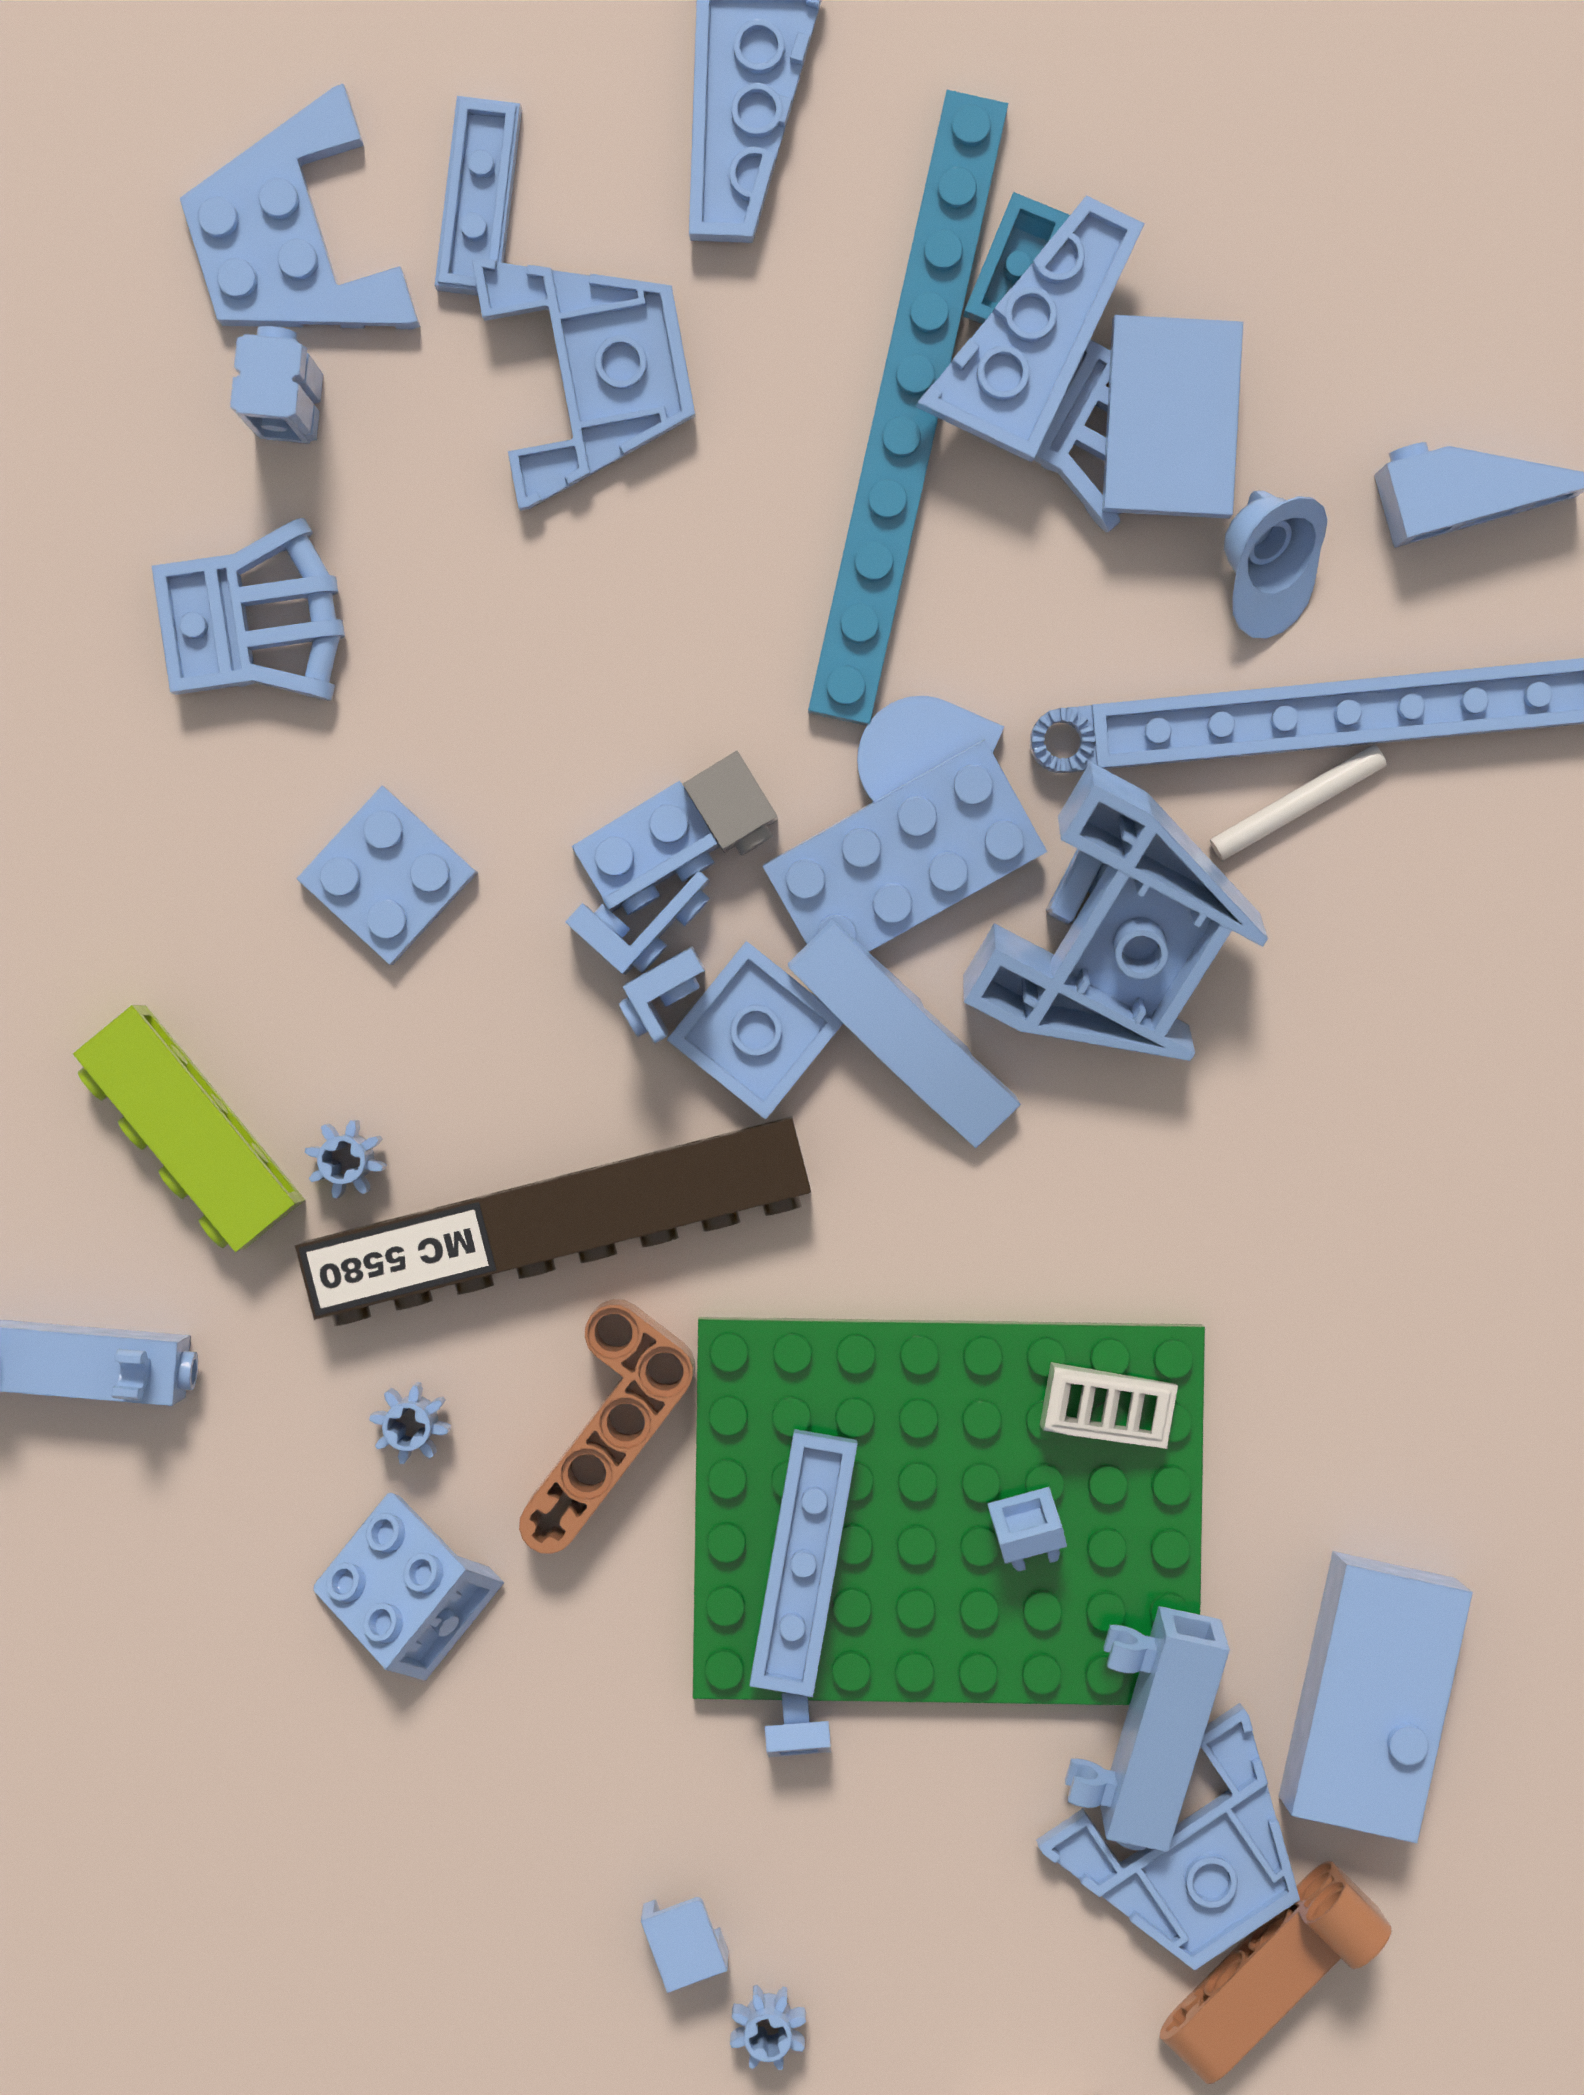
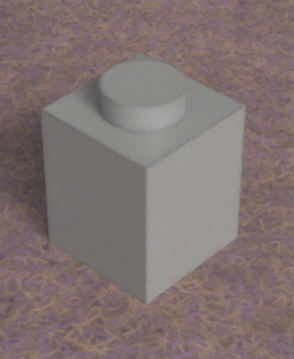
(732, 804)

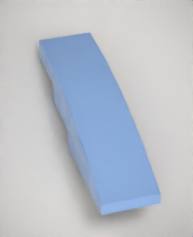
(903, 1033)

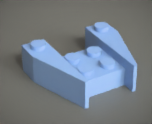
(1134, 942)

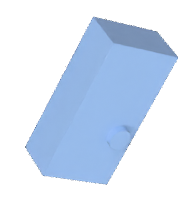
(1375, 1697)

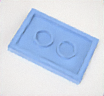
(1172, 416)

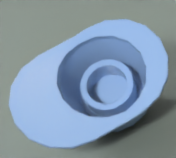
(1275, 559)

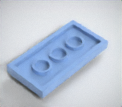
(908, 852)

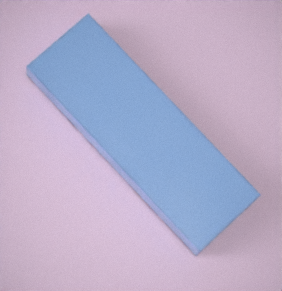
(477, 190)

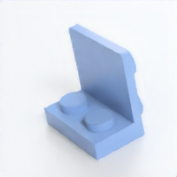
(405, 1590)

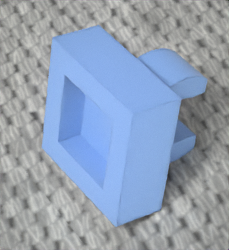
(1027, 1527)
(797, 1734)

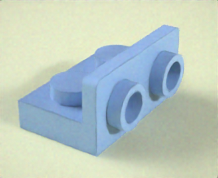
(646, 849)
(668, 980)

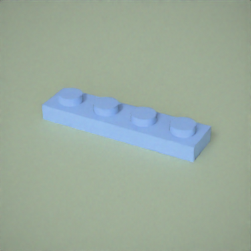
(803, 1563)

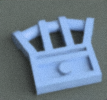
(1068, 429)
(207, 620)

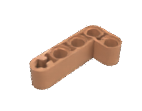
(599, 1435)
(1275, 1971)

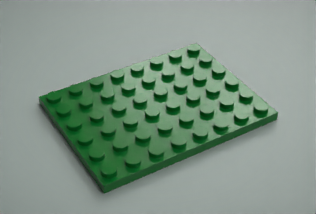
(940, 1431)

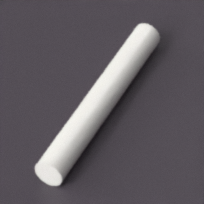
(1298, 802)

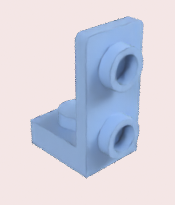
(606, 931)

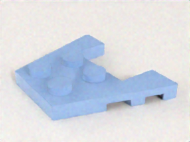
(264, 238)
(616, 364)
(1222, 1866)

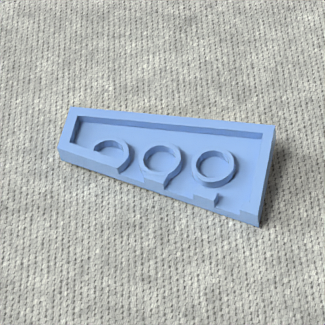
(742, 99)
(1029, 347)

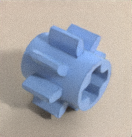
(332, 1168)
(395, 1432)
(756, 2039)

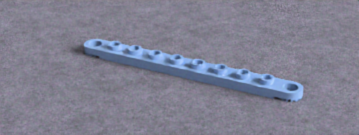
(1318, 716)

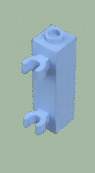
(95, 1363)
(1161, 1730)

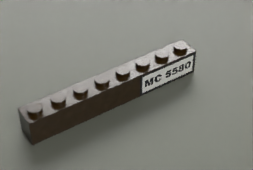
(553, 1219)

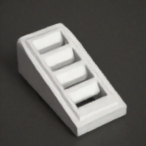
(1057, 1396)

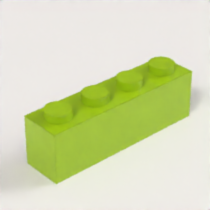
(187, 1128)

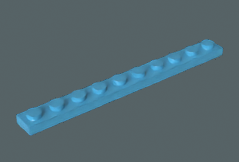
(900, 431)

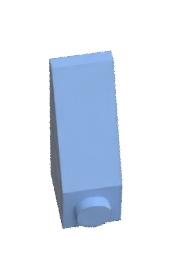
(1460, 488)

